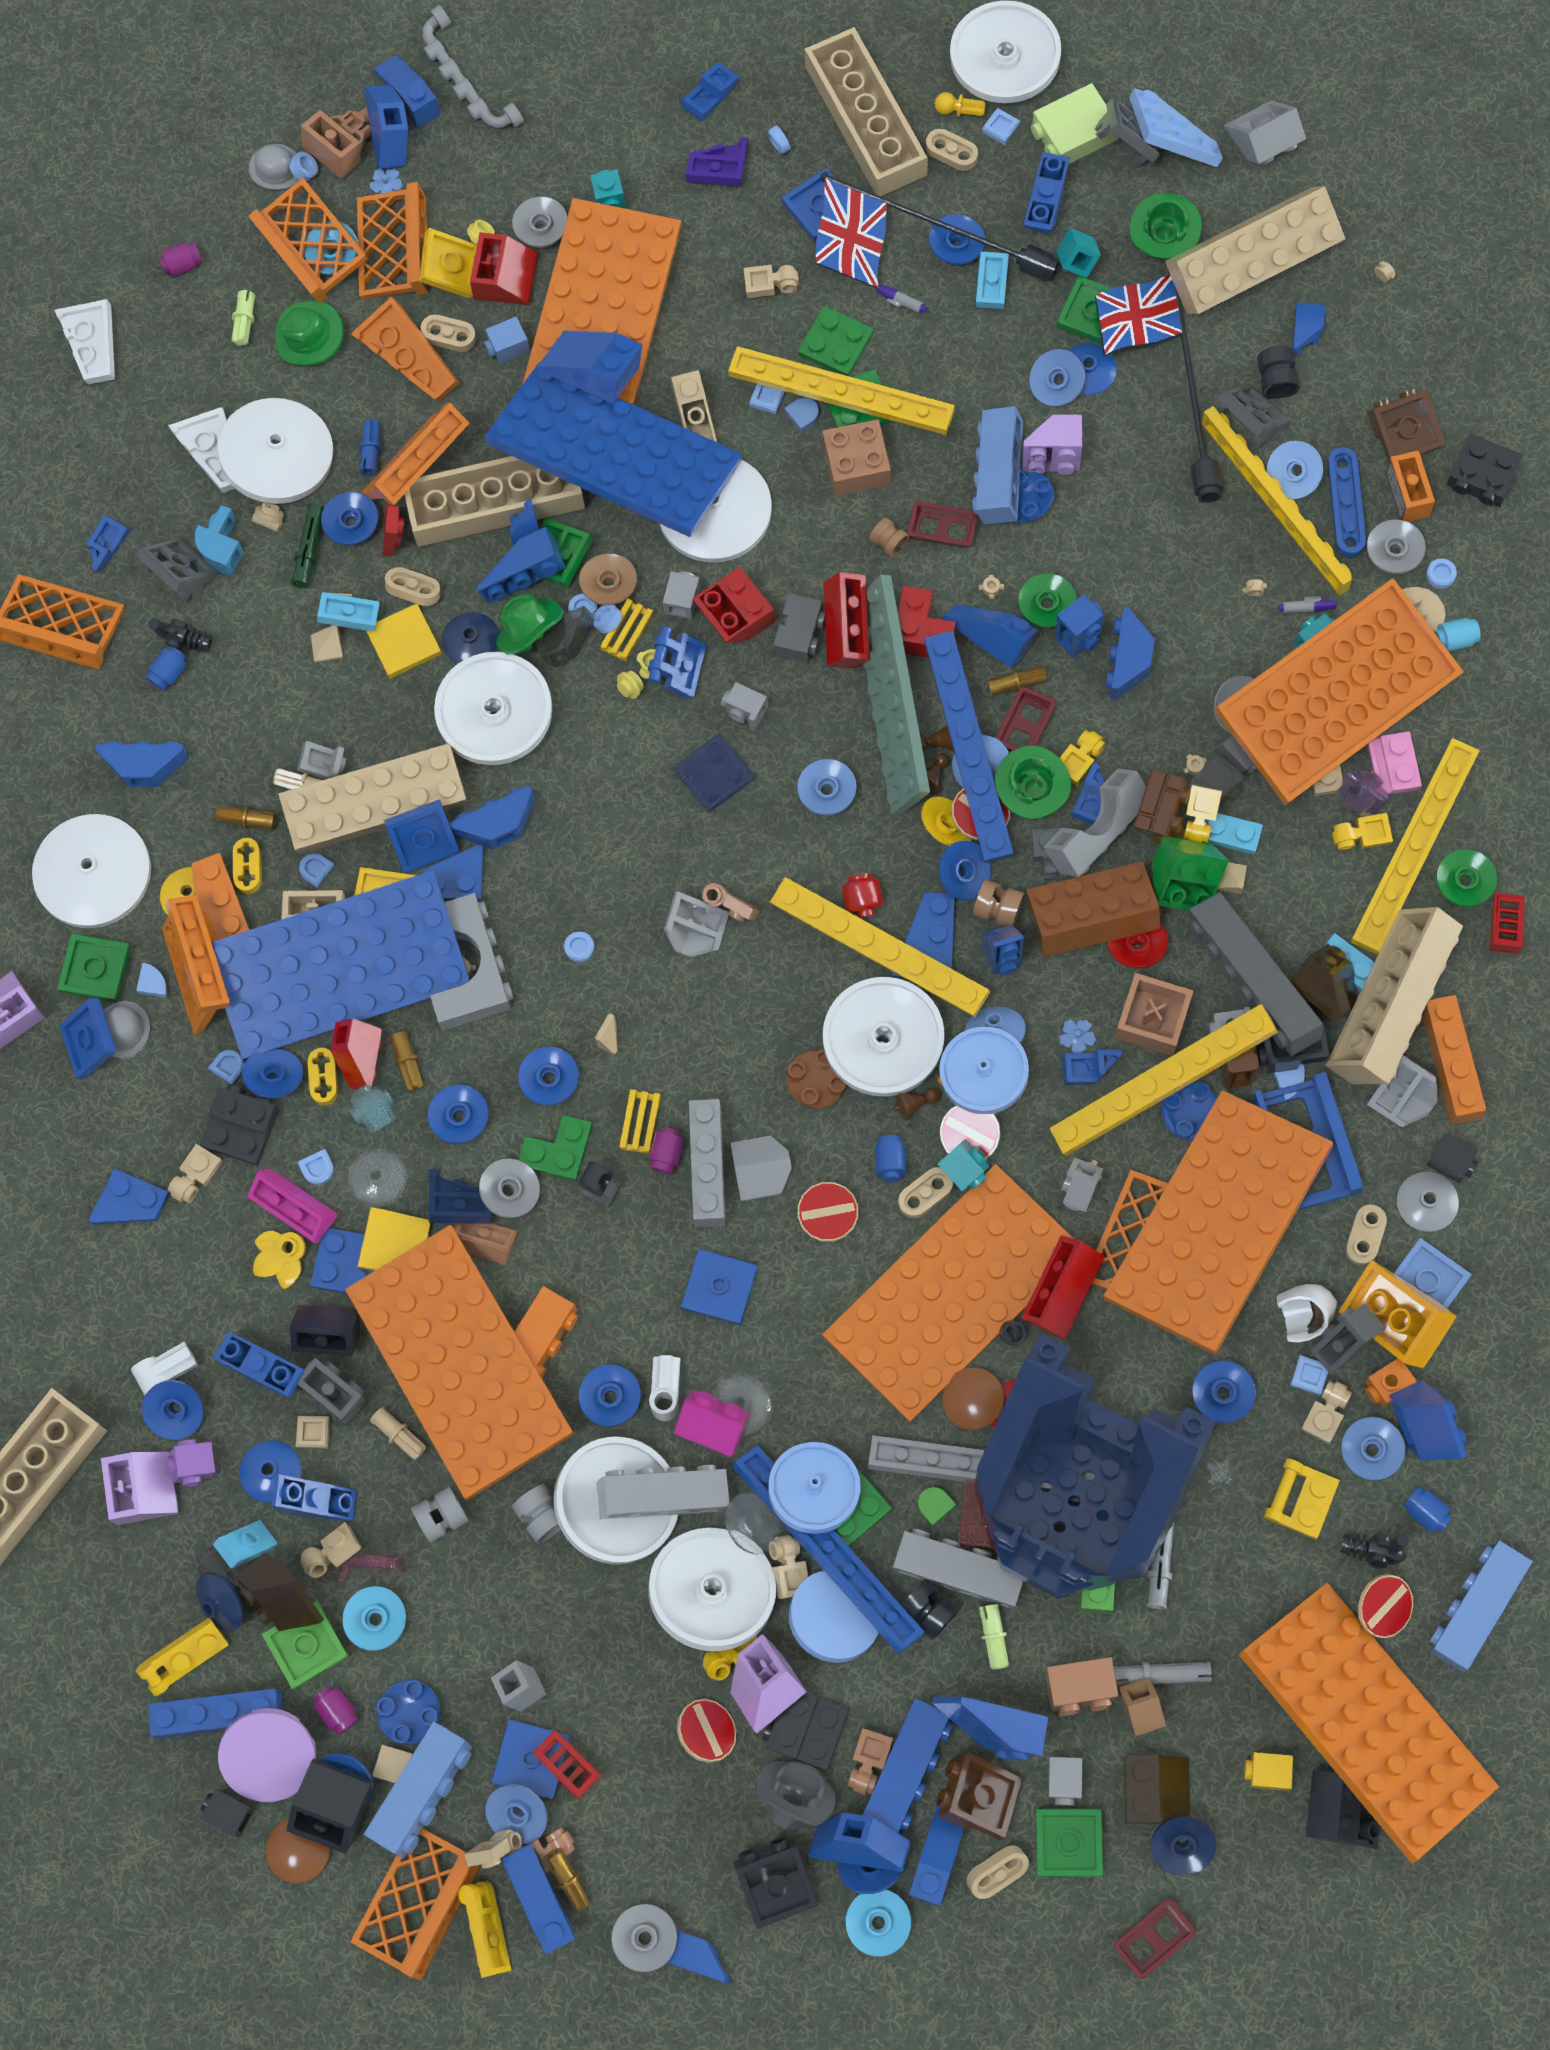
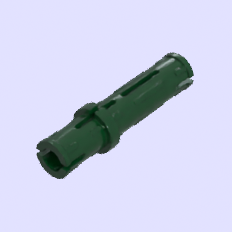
(305, 556)

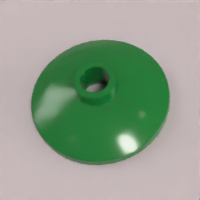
(1045, 588)
(1473, 866)

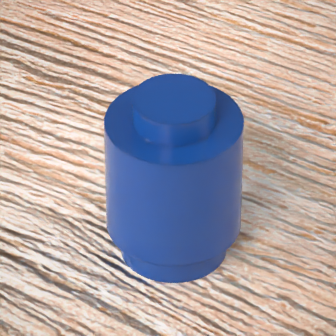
(166, 668)
(890, 1158)
(1428, 1510)

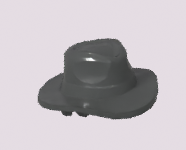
(795, 1794)

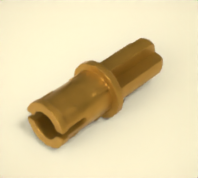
(1016, 680)
(246, 817)
(406, 1061)
(566, 1879)

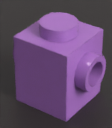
(190, 1463)

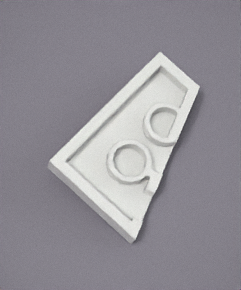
(91, 338)
(200, 439)

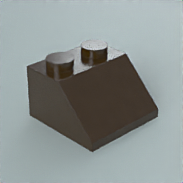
(1327, 982)
(277, 1595)
(1155, 1788)

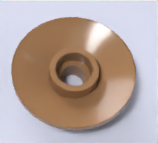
(604, 569)

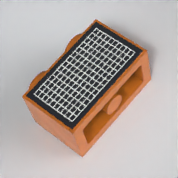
(1410, 486)

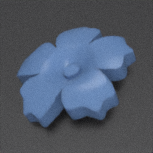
(386, 183)
(1077, 1035)

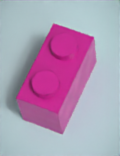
(712, 1422)

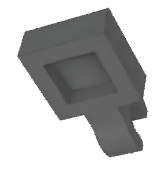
(1040, 838)

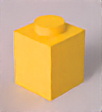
(1269, 1771)

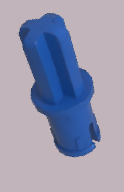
(370, 448)

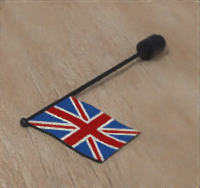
(855, 231)
(1147, 316)

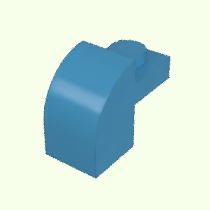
(215, 545)

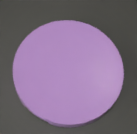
(266, 1754)

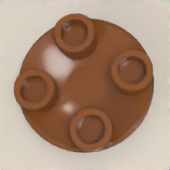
(813, 1080)
(973, 1398)
(293, 1856)

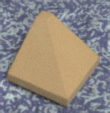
(327, 644)
(1233, 878)
(607, 1035)

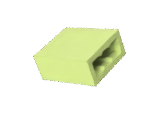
(1070, 124)

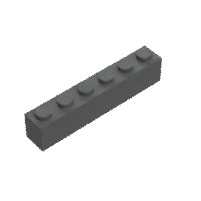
(1254, 973)

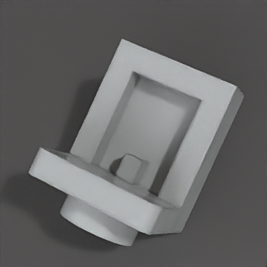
(321, 761)

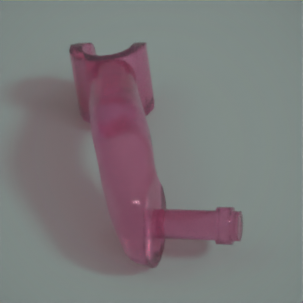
(371, 1561)

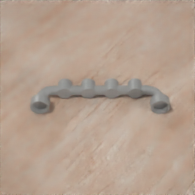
(463, 87)

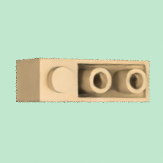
(692, 404)

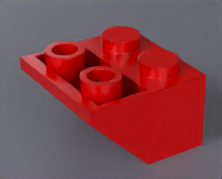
(502, 270)
(735, 607)

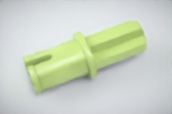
(243, 318)
(994, 1636)

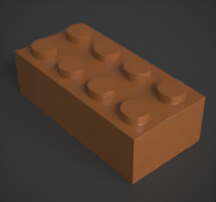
(1093, 909)

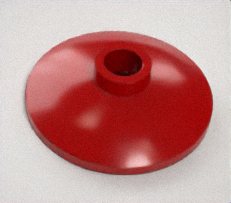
(1154, 948)

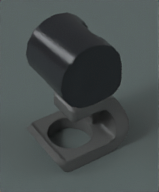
(598, 1183)

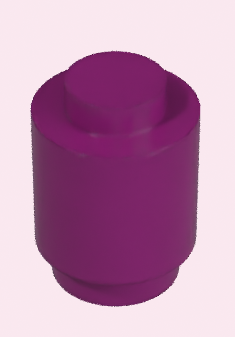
(180, 258)
(666, 1150)
(335, 1710)

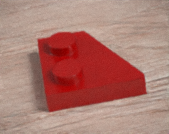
(392, 530)

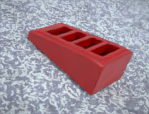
(1506, 945)
(575, 1756)

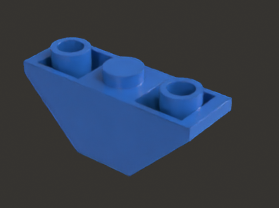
(387, 126)
(1047, 193)
(1130, 655)
(143, 762)
(496, 820)
(258, 1365)
(313, 1499)
(859, 1842)

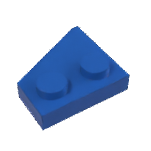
(460, 874)
(128, 1200)

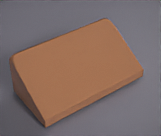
(487, 1241)

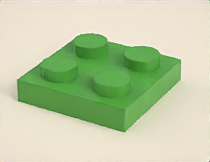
(306, 1650)

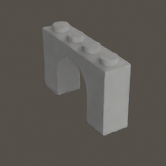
(485, 991)

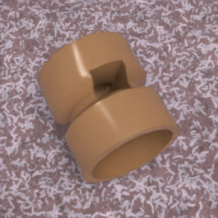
(998, 904)

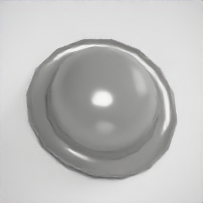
(271, 167)
(128, 1027)

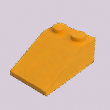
(1411, 1317)

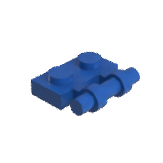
(684, 664)

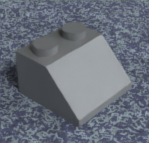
(1267, 131)

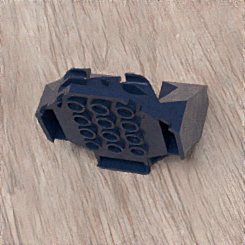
(1054, 1437)

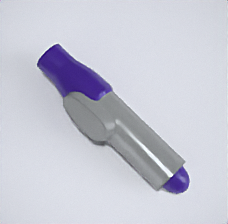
(899, 299)
(1310, 604)

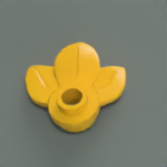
(275, 1258)

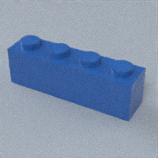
(207, 1713)
(907, 1765)

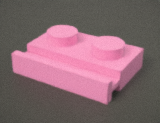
(1395, 762)

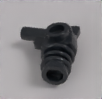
(178, 635)
(1378, 1551)

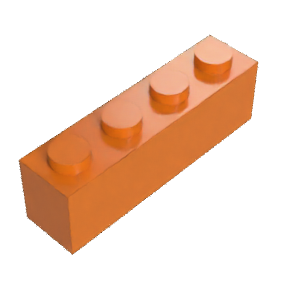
(1453, 1060)
(545, 1325)

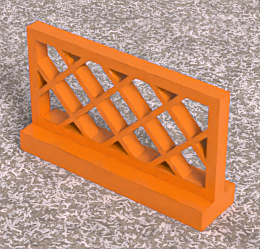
(415, 224)
(287, 249)
(416, 455)
(53, 643)
(194, 961)
(1121, 1206)
(435, 1922)

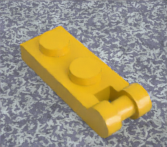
(182, 1656)
(485, 1928)

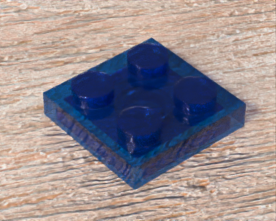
(713, 773)

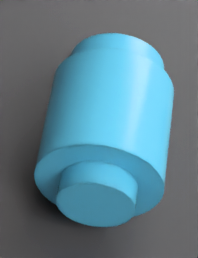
(1458, 633)

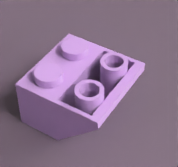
(1054, 446)
(17, 1010)
(138, 1487)
(764, 1683)

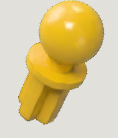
(946, 103)

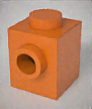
(1388, 1381)

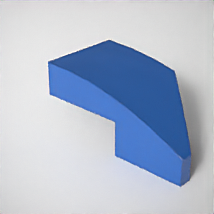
(1308, 325)
(523, 523)
(106, 541)
(1089, 801)
(1088, 1067)
(698, 1956)

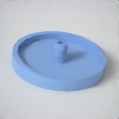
(984, 1070)
(814, 1487)
(828, 1622)

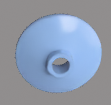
(1282, 466)

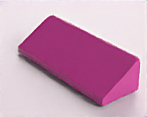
(291, 1204)

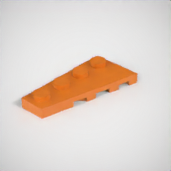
(402, 344)
(218, 898)

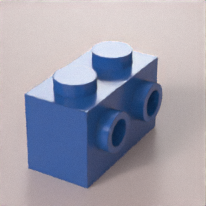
(1079, 626)

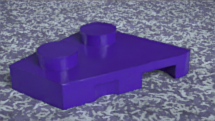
(718, 164)

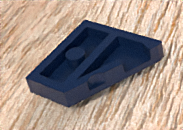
(455, 1202)

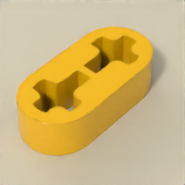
(240, 867)
(316, 1076)

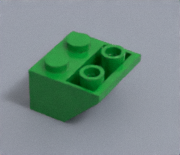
(1186, 872)

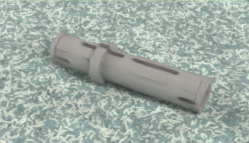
(1158, 1597)
(1164, 1673)

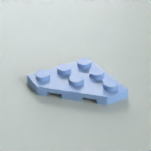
(1171, 130)

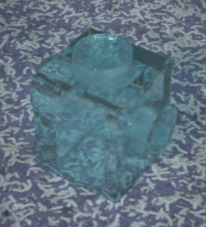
(372, 1107)

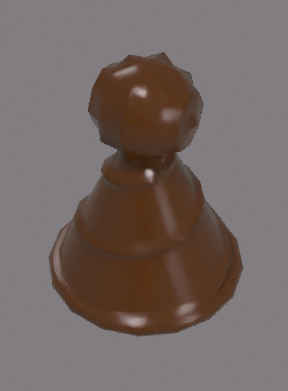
(939, 739)
(933, 772)
(910, 1103)

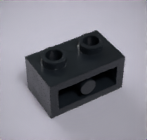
(325, 1330)

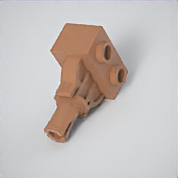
(337, 139)

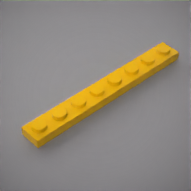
(841, 390)
(1271, 493)
(1415, 846)
(880, 947)
(1164, 1079)

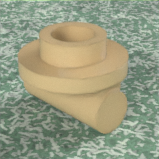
(268, 516)

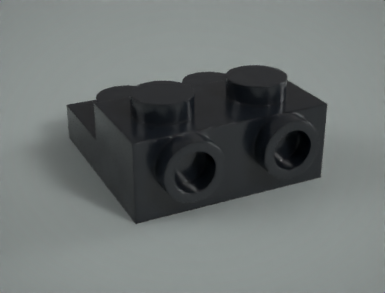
(1484, 470)
(1280, 1060)
(239, 1124)
(807, 1731)
(775, 1881)

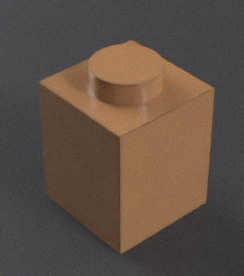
(1142, 1706)

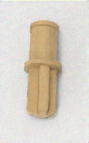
(292, 779)
(398, 1433)

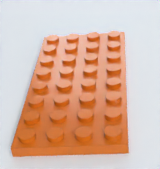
(608, 279)
(1338, 691)
(1218, 1222)
(948, 1294)
(459, 1362)
(1369, 1722)

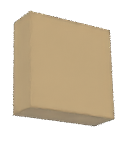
(312, 1432)
(390, 1763)

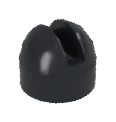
(1017, 1328)

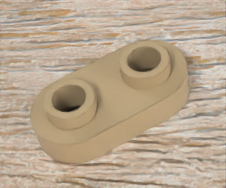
(954, 148)
(449, 333)
(416, 586)
(925, 1193)
(1366, 1234)
(997, 1872)

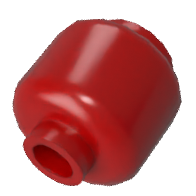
(862, 895)

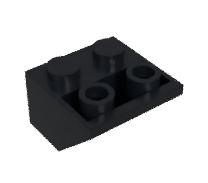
(329, 1806)
(1338, 1814)

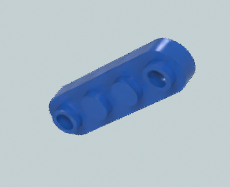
(1346, 502)

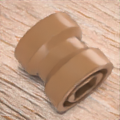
(888, 537)

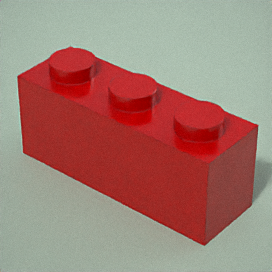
(846, 620)
(1063, 1287)

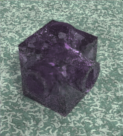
(1363, 792)

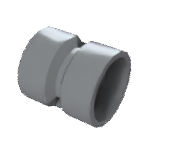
(450, 1509)
(538, 1510)

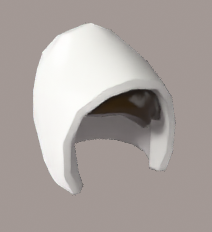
(1307, 1311)

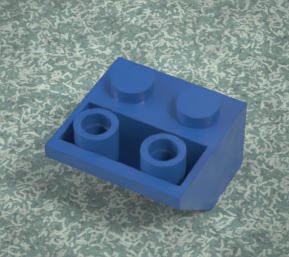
(1428, 1422)

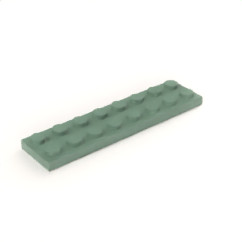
(893, 701)

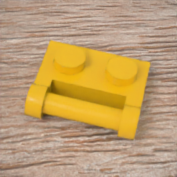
(1311, 1503)

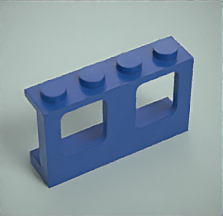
(1327, 1124)

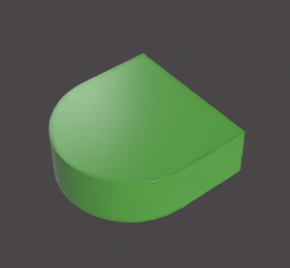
(935, 1504)

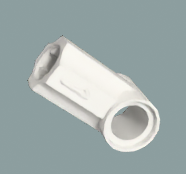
(164, 1367)
(665, 1385)

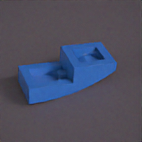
(710, 93)

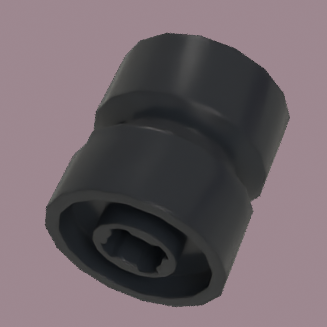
(1278, 372)
(930, 1609)

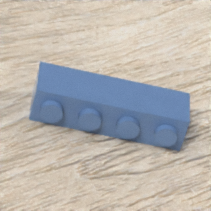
(998, 465)
(1480, 1606)
(419, 1790)

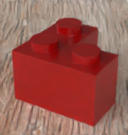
(915, 620)

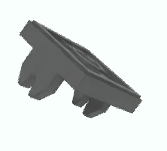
(1124, 124)
(1272, 417)
(189, 587)

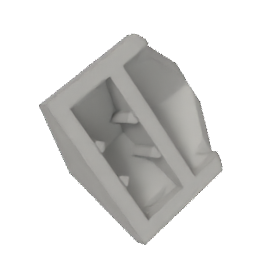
(694, 925)
(1408, 1094)
(760, 1167)

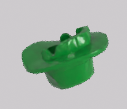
(1165, 226)
(308, 333)
(525, 621)
(1032, 782)

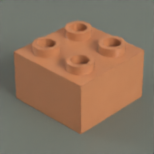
(856, 457)
(1154, 1014)
(1081, 1685)

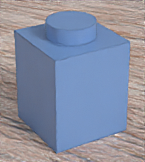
(506, 341)

